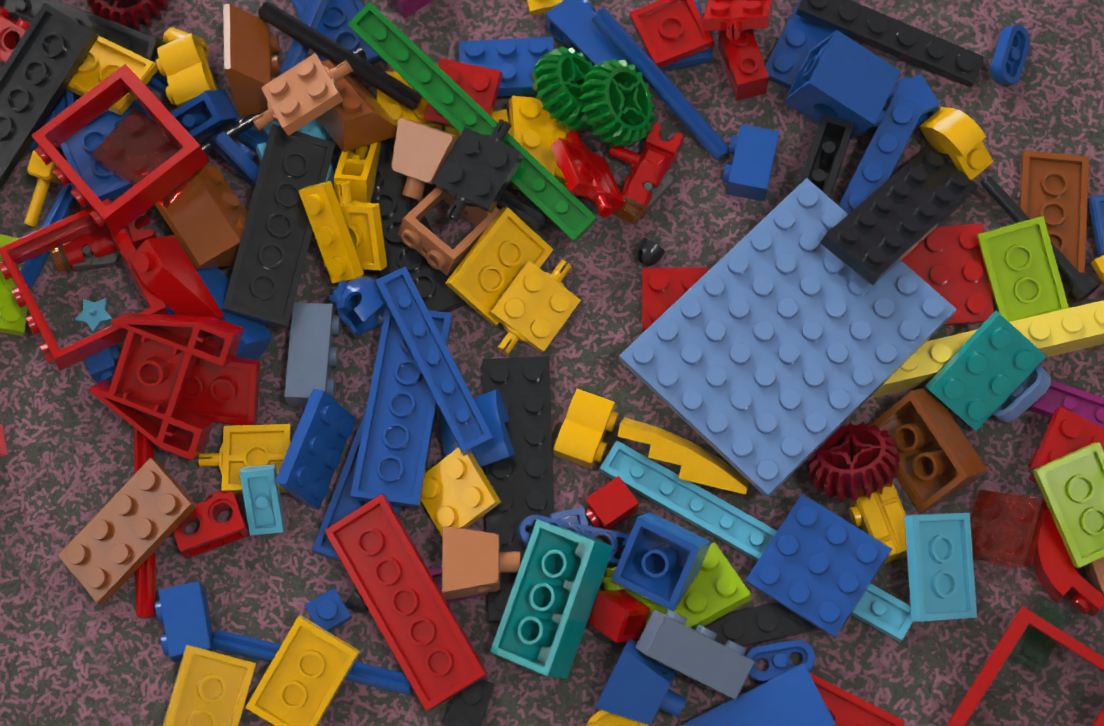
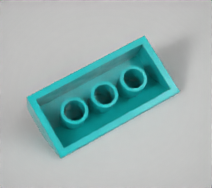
(551, 599)

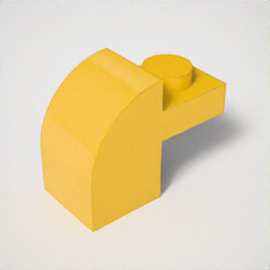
(960, 137)

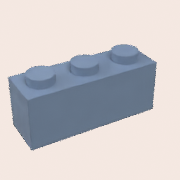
(311, 352)
(695, 652)

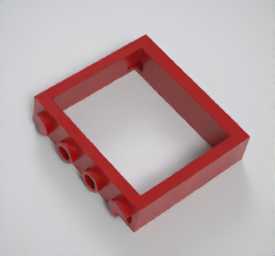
(149, 189)
(51, 238)
(1003, 649)

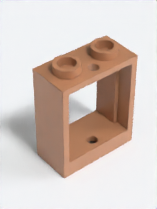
(429, 245)

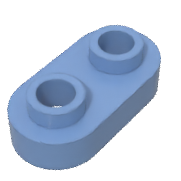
(1024, 396)

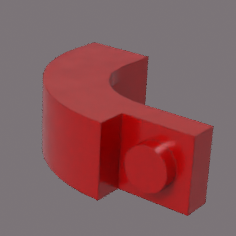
(1059, 575)

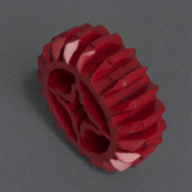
(129, 11)
(872, 468)

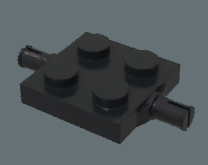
(478, 170)

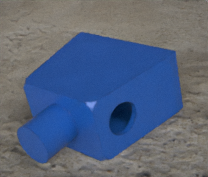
(640, 687)

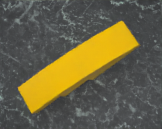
(695, 462)

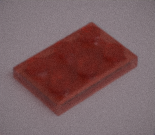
(138, 149)

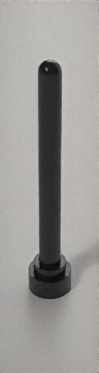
(1080, 284)

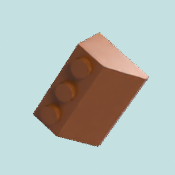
(249, 58)
(358, 118)
(207, 220)
(931, 448)

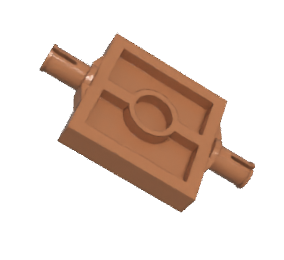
(302, 94)

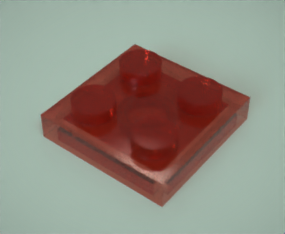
(1006, 527)

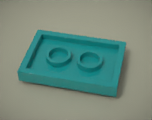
(985, 370)

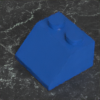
(660, 560)

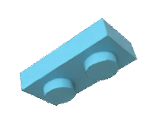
(262, 500)

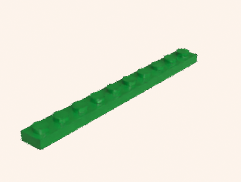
(463, 112)

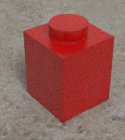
(611, 505)
(619, 615)

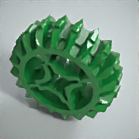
(558, 83)
(617, 103)

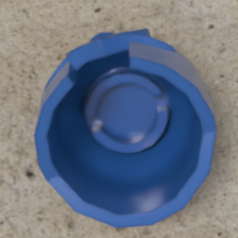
(359, 304)

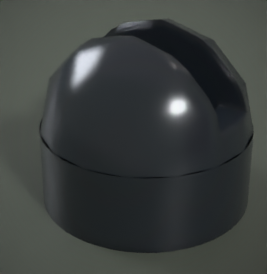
(649, 252)
(355, 603)

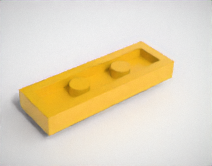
(331, 232)

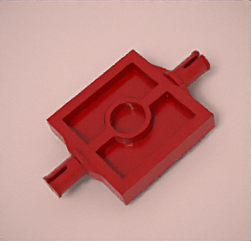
(737, 16)
(587, 173)

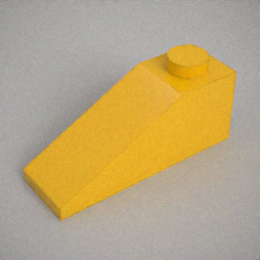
(360, 169)

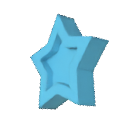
(94, 314)

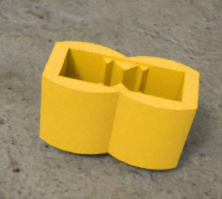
(185, 68)
(585, 428)

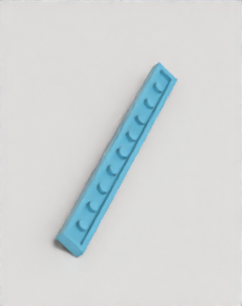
(733, 527)

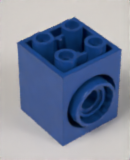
(843, 83)

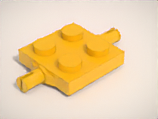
(364, 228)
(534, 307)
(247, 448)

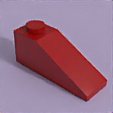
(173, 278)

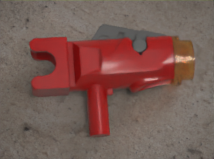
(649, 174)
(98, 248)

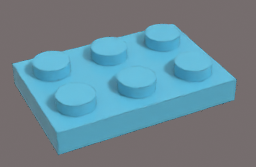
(940, 567)

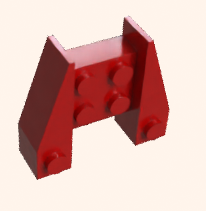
(156, 373)

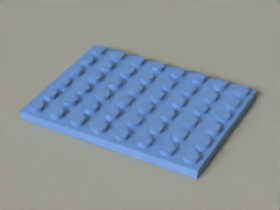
(783, 341)

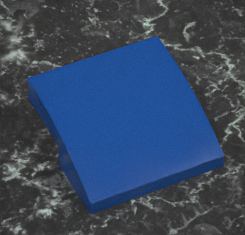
(495, 416)

